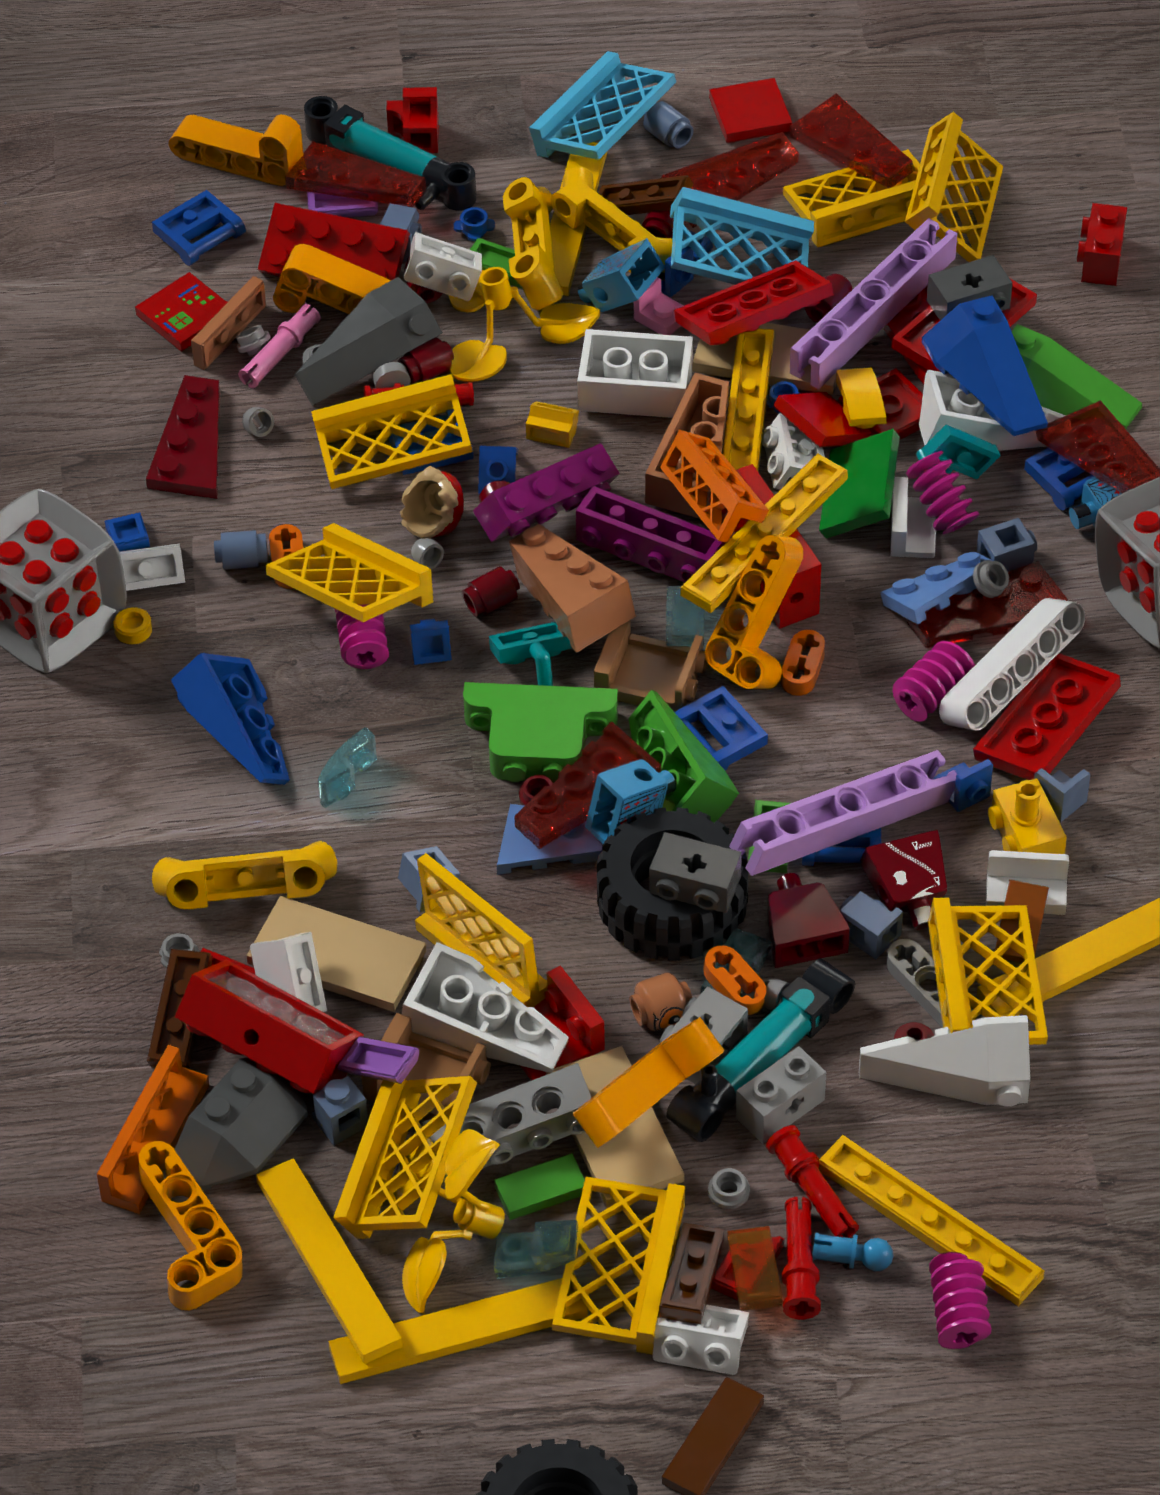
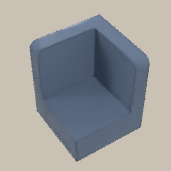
(1063, 792)

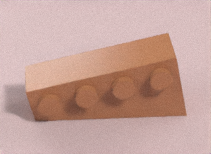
(701, 413)
(572, 586)

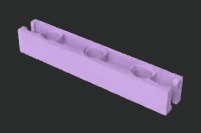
(872, 303)
(843, 812)

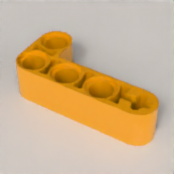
(240, 150)
(322, 278)
(776, 562)
(648, 1081)
(185, 1218)

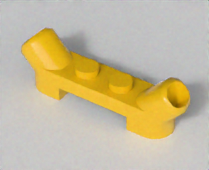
(580, 204)
(533, 257)
(241, 876)

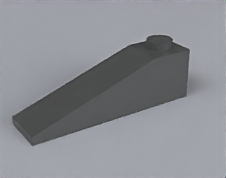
(375, 333)

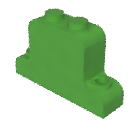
(537, 725)

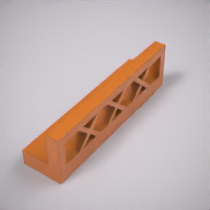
(712, 474)
(156, 1116)

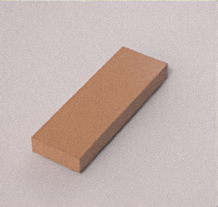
(228, 323)

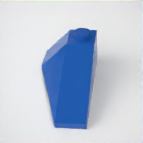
(983, 356)
(228, 703)

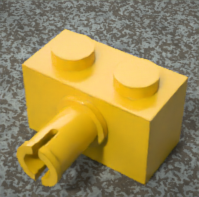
(1026, 819)

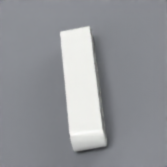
(1012, 664)

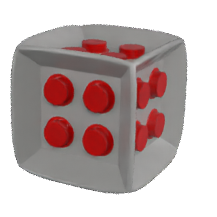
(1130, 557)
(56, 581)

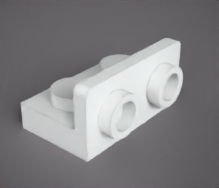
(443, 267)
(787, 450)
(707, 1346)

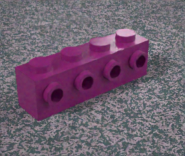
(545, 493)
(643, 535)

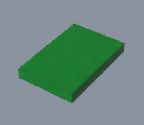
(869, 486)

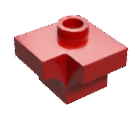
(416, 118)

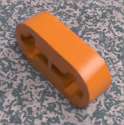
(284, 533)
(810, 664)
(738, 977)

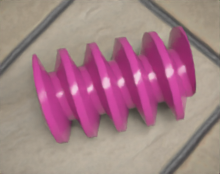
(941, 493)
(362, 643)
(931, 679)
(959, 1300)

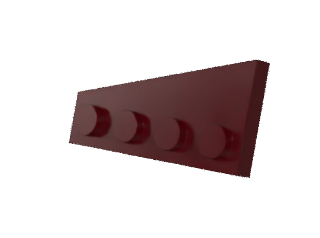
(190, 442)

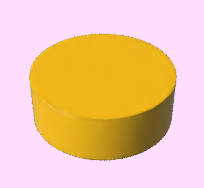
(132, 625)

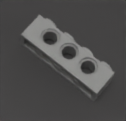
(528, 1107)

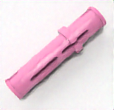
(288, 336)

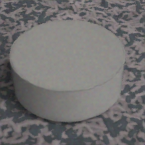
(391, 373)

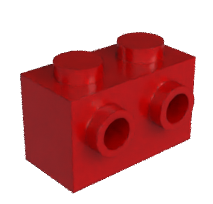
(1103, 244)

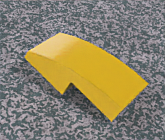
(861, 397)

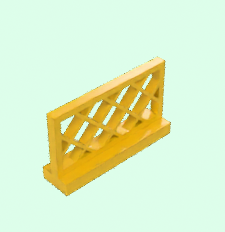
(936, 176)
(860, 213)
(386, 412)
(363, 566)
(474, 927)
(951, 967)
(385, 1147)
(656, 1258)

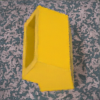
(551, 424)

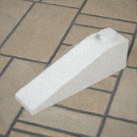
(948, 405)
(466, 1007)
(971, 1065)

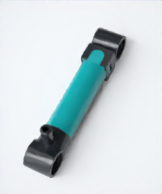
(348, 132)
(801, 1012)

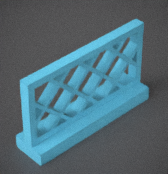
(589, 97)
(742, 222)

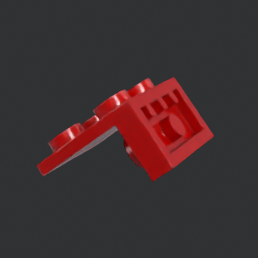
(574, 1016)

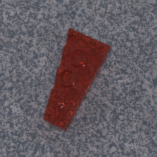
(851, 140)
(741, 169)
(351, 176)
(1100, 446)
(979, 614)
(568, 799)

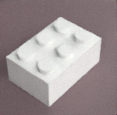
(634, 372)

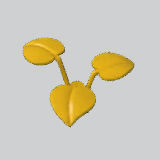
(558, 323)
(474, 1216)

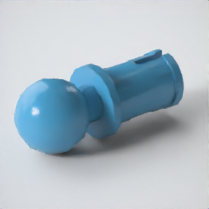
(874, 1254)

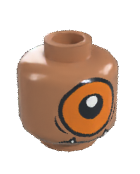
(659, 1001)

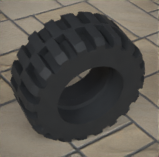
(646, 919)
(558, 1471)

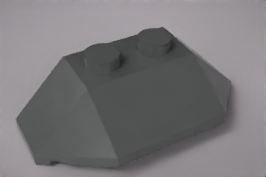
(240, 1125)

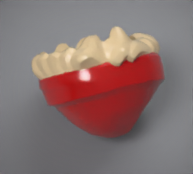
(432, 504)

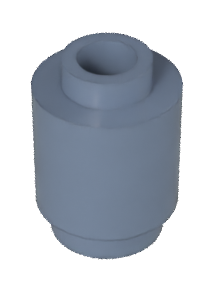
(668, 125)
(241, 549)

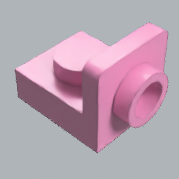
(656, 310)

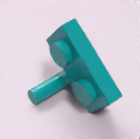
(968, 453)
(535, 642)

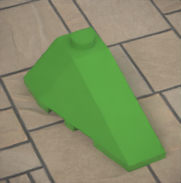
(1067, 382)
(699, 778)

